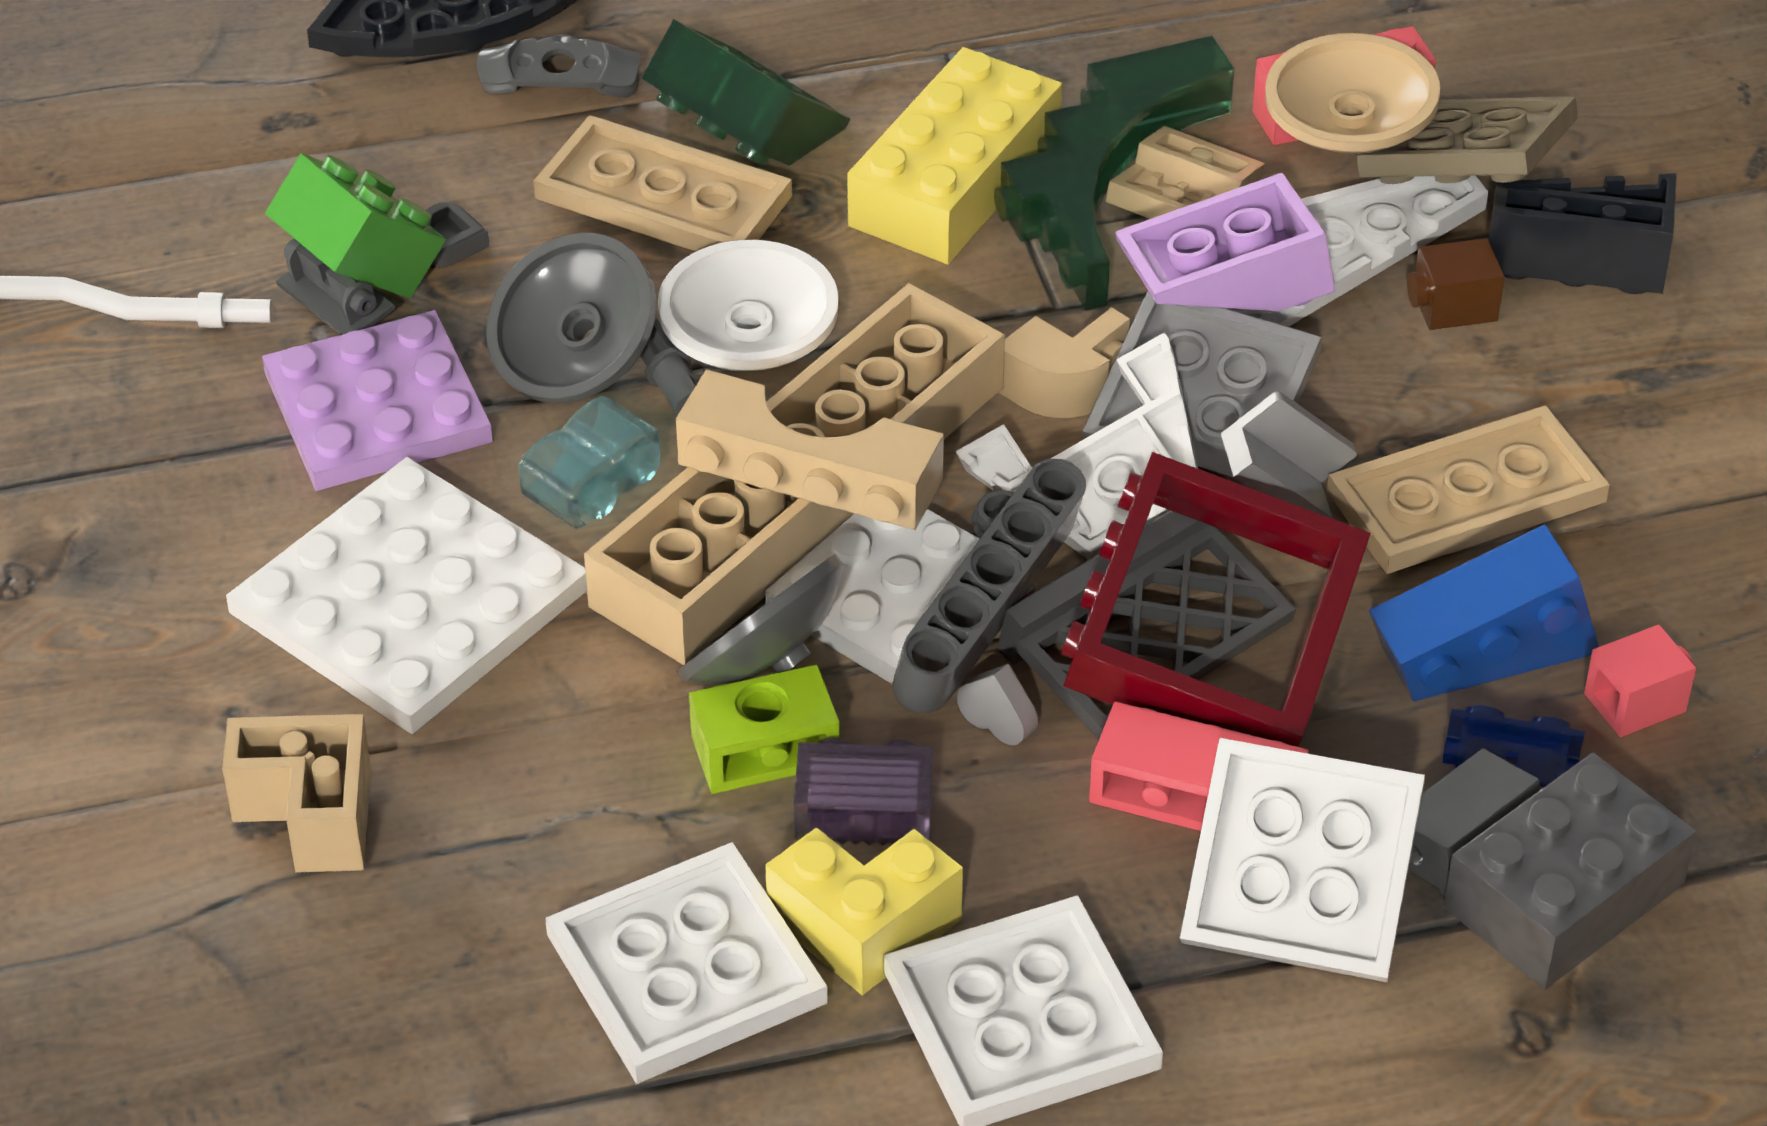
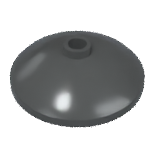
(554, 301)
(772, 633)

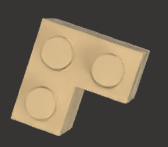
(307, 774)

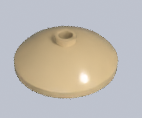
(1352, 92)

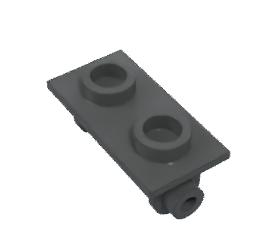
(332, 297)

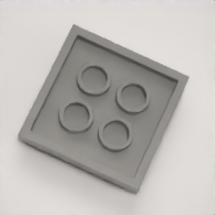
(1223, 368)

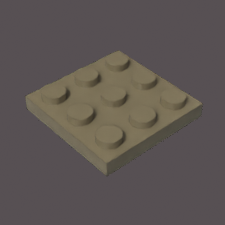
(1476, 139)

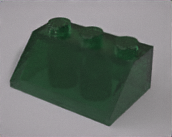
(739, 97)

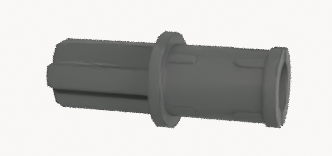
(668, 368)

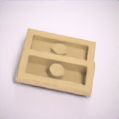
(1177, 172)

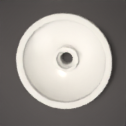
(748, 305)

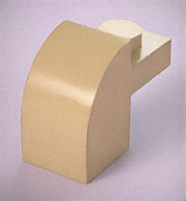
(1061, 373)

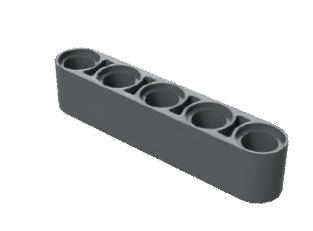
(986, 584)

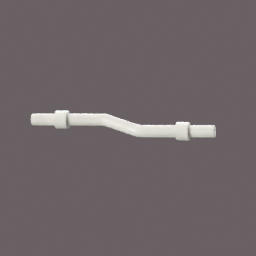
(209, 309)

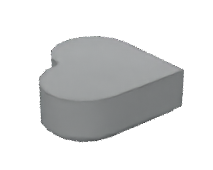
(999, 704)

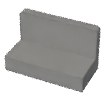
(1286, 452)

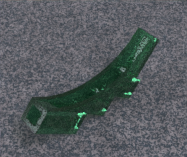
(1093, 142)

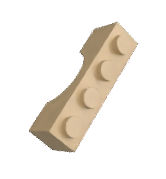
(875, 473)

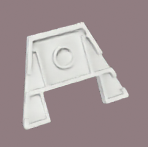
(1108, 454)

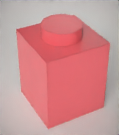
(1640, 680)

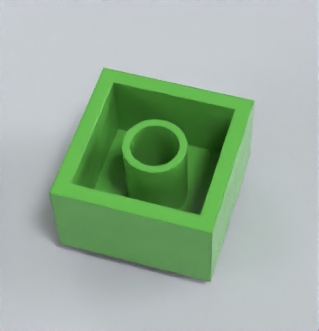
(356, 224)

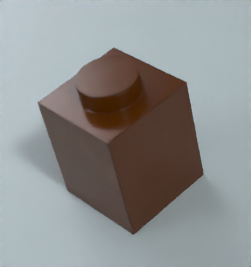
(1456, 284)

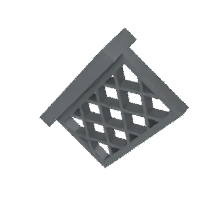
(1162, 548)

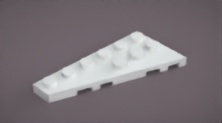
(1379, 225)

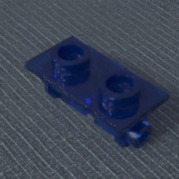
(1537, 744)

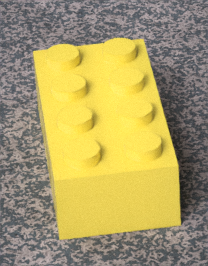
(939, 162)

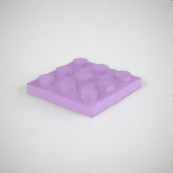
(376, 399)

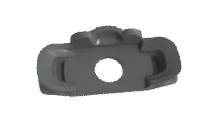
(596, 66)

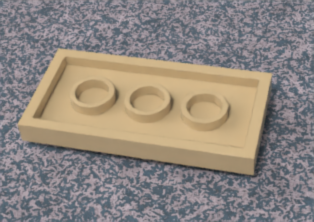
(660, 187)
(1467, 488)

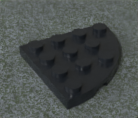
(423, 26)

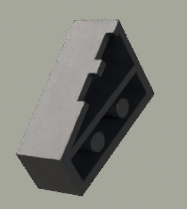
(1586, 233)

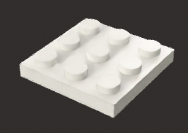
(884, 585)
(1303, 859)
(685, 962)
(1022, 1013)

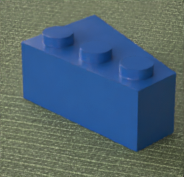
(1488, 619)

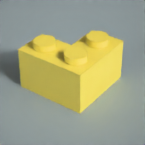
(860, 912)

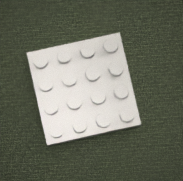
(408, 594)

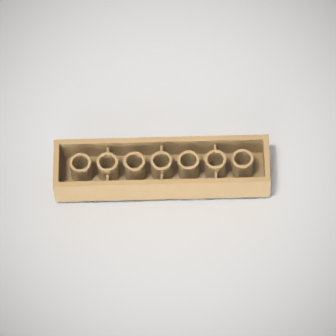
(715, 544)

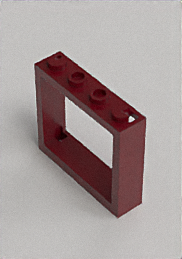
(1127, 679)

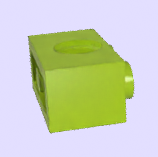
(753, 726)

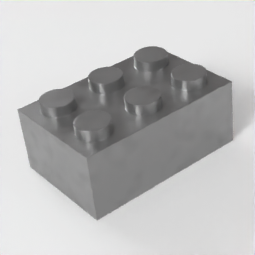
(1568, 870)

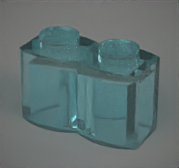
(590, 462)

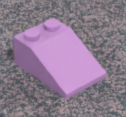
(1234, 251)

